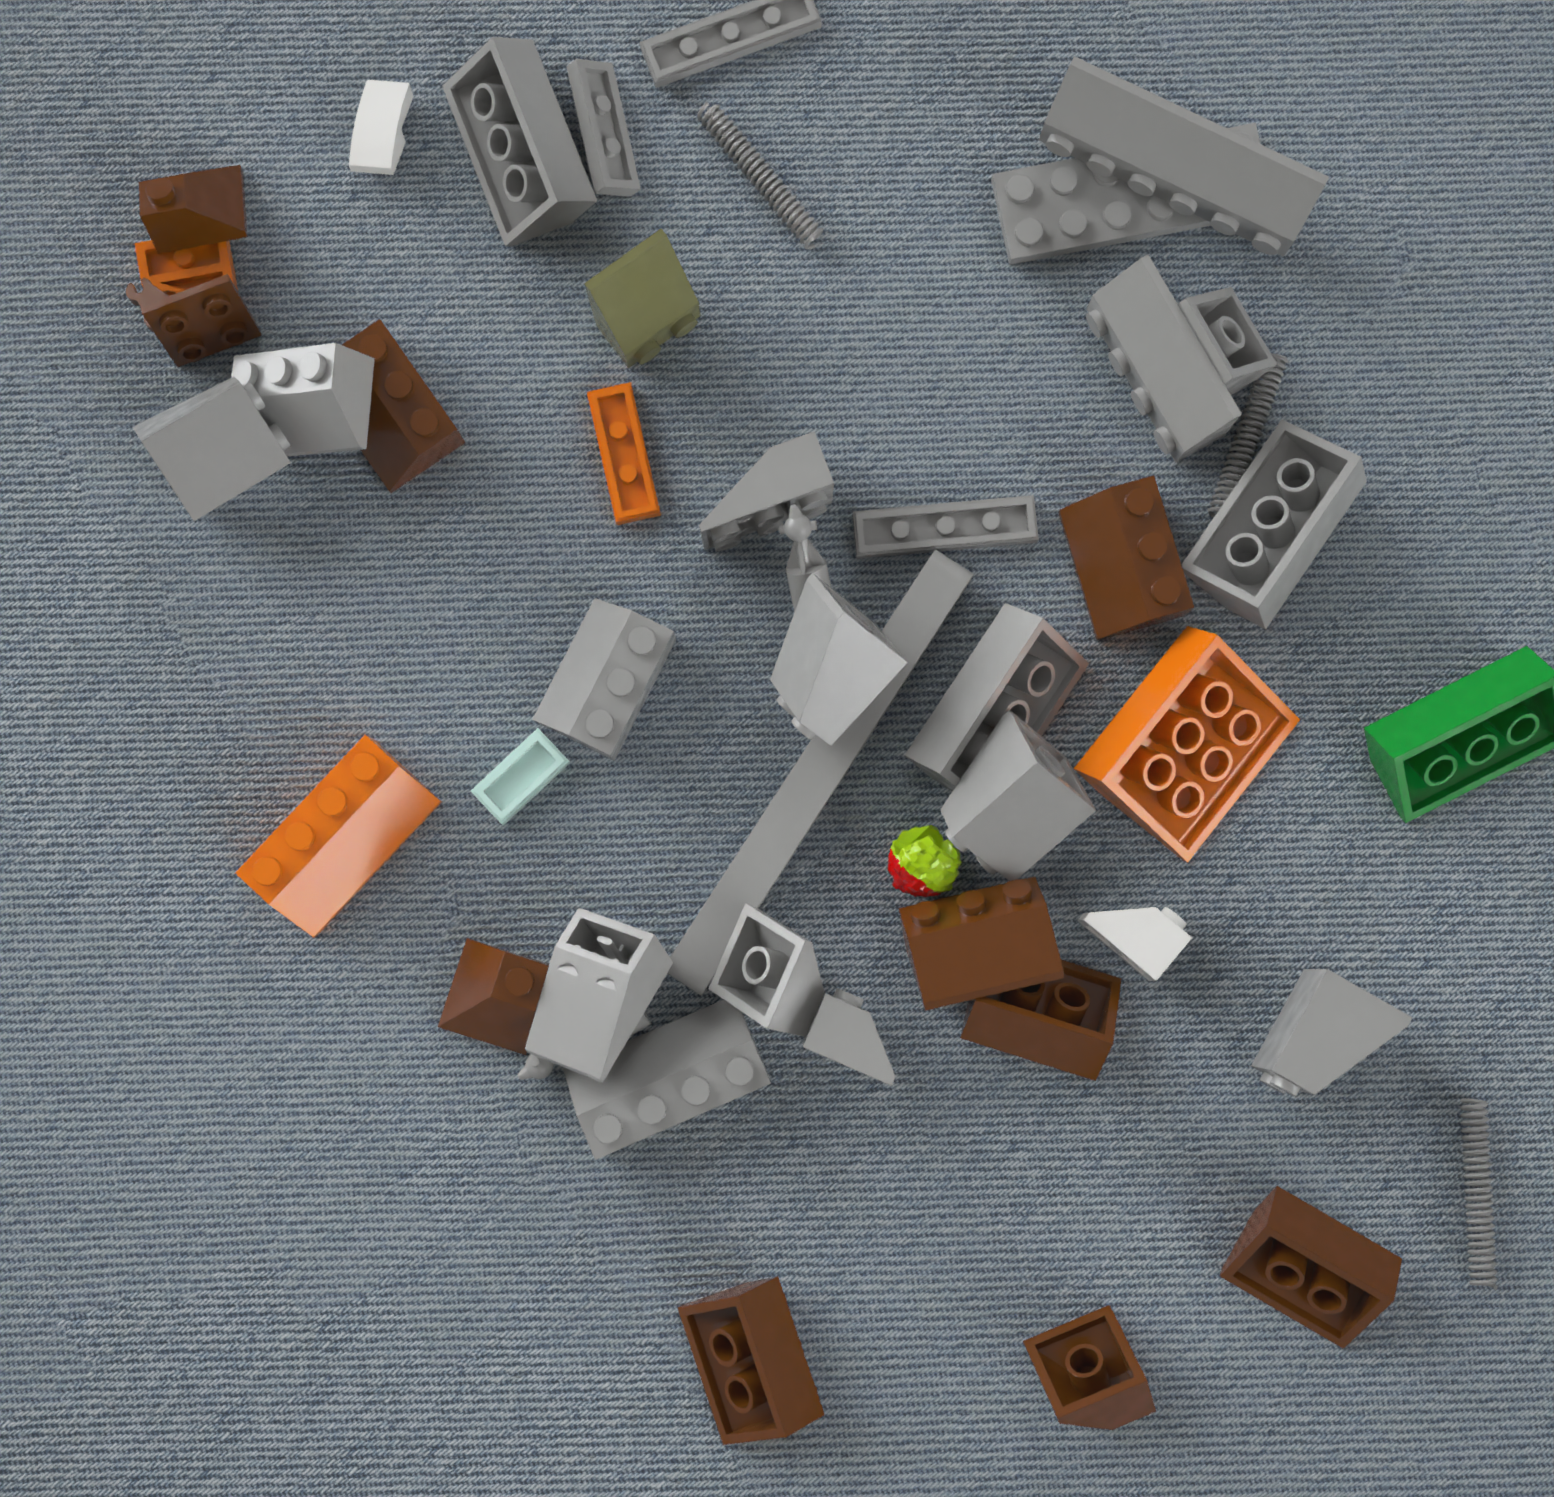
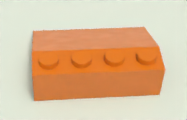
(1188, 742)

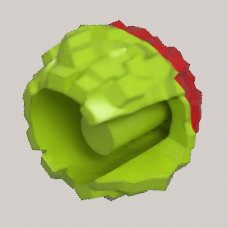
(923, 862)

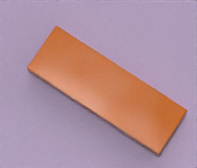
(623, 453)

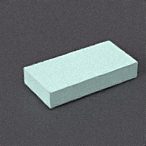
(520, 776)

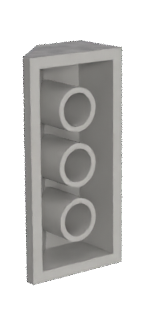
(518, 140)
(1161, 360)
(1275, 522)
(1014, 668)
(668, 1078)

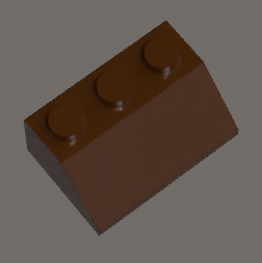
(405, 419)
(1126, 558)
(980, 943)
(1053, 1023)
(1312, 1268)
(751, 1362)

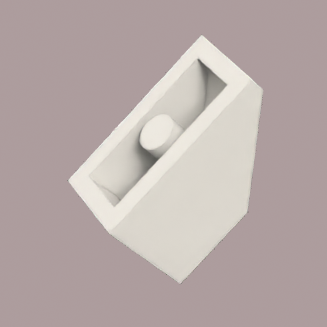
(1140, 936)

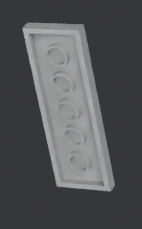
(1071, 209)

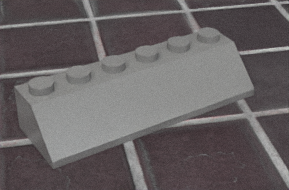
(1181, 158)

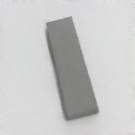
(726, 37)
(945, 527)

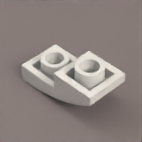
(378, 127)

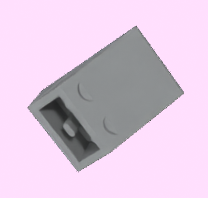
(762, 499)
(595, 993)

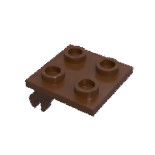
(196, 319)

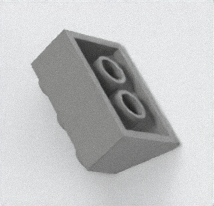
(313, 395)
(605, 677)

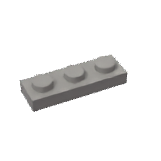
(603, 128)

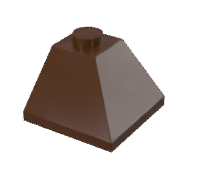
(194, 208)
(494, 996)
(1091, 1372)

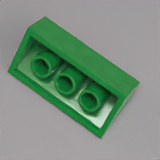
(1464, 733)

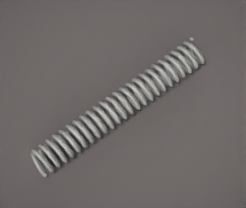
(760, 169)
(1252, 431)
(1483, 1157)

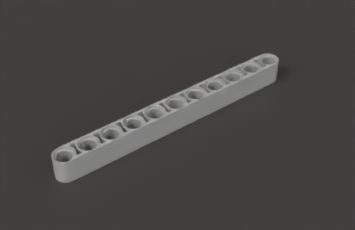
(812, 782)

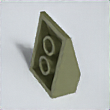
(643, 300)

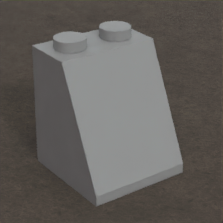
(214, 445)
(831, 663)
(1015, 800)
(1324, 1033)

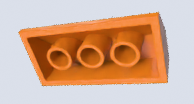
(338, 836)

